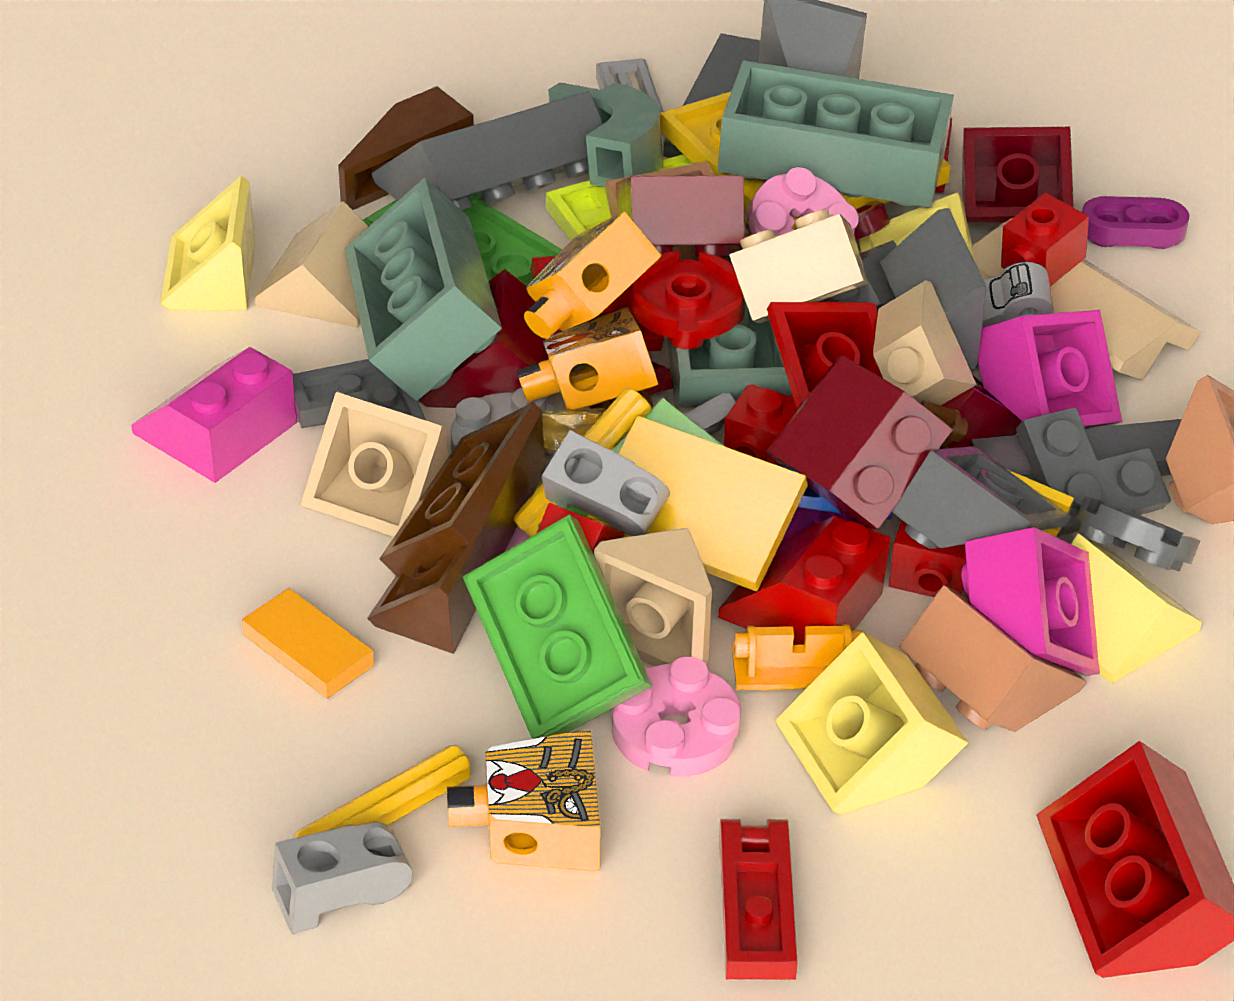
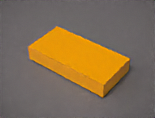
(308, 642)

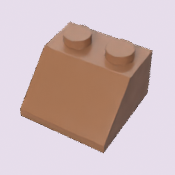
(984, 665)

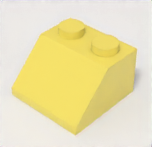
(870, 727)

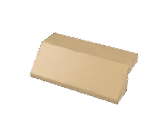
(1131, 322)

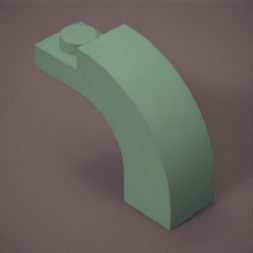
(630, 133)

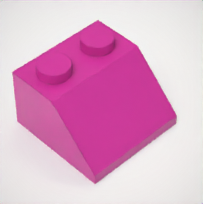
(1051, 366)
(223, 414)
(1036, 594)

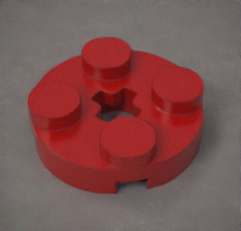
(688, 299)

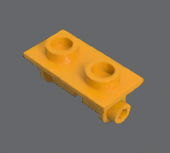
(769, 660)

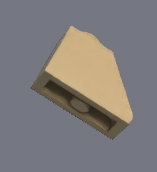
(919, 347)

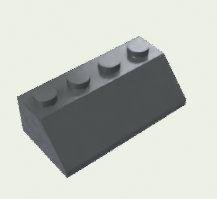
(499, 154)

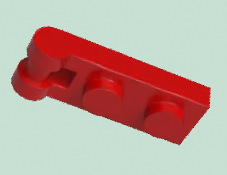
(757, 901)

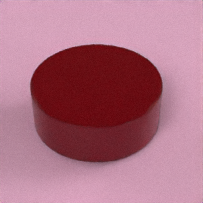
(870, 219)

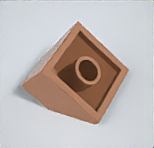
(1204, 454)

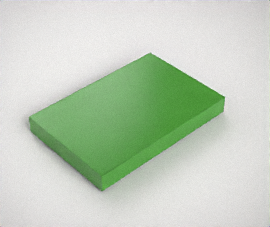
(557, 630)

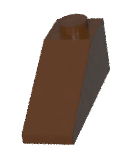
(402, 127)

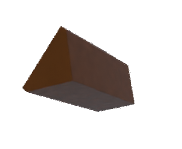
(459, 527)

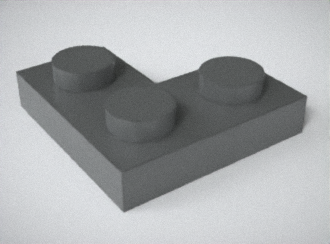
(359, 379)
(1066, 462)

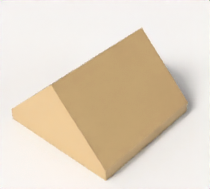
(314, 271)
(373, 464)
(660, 593)

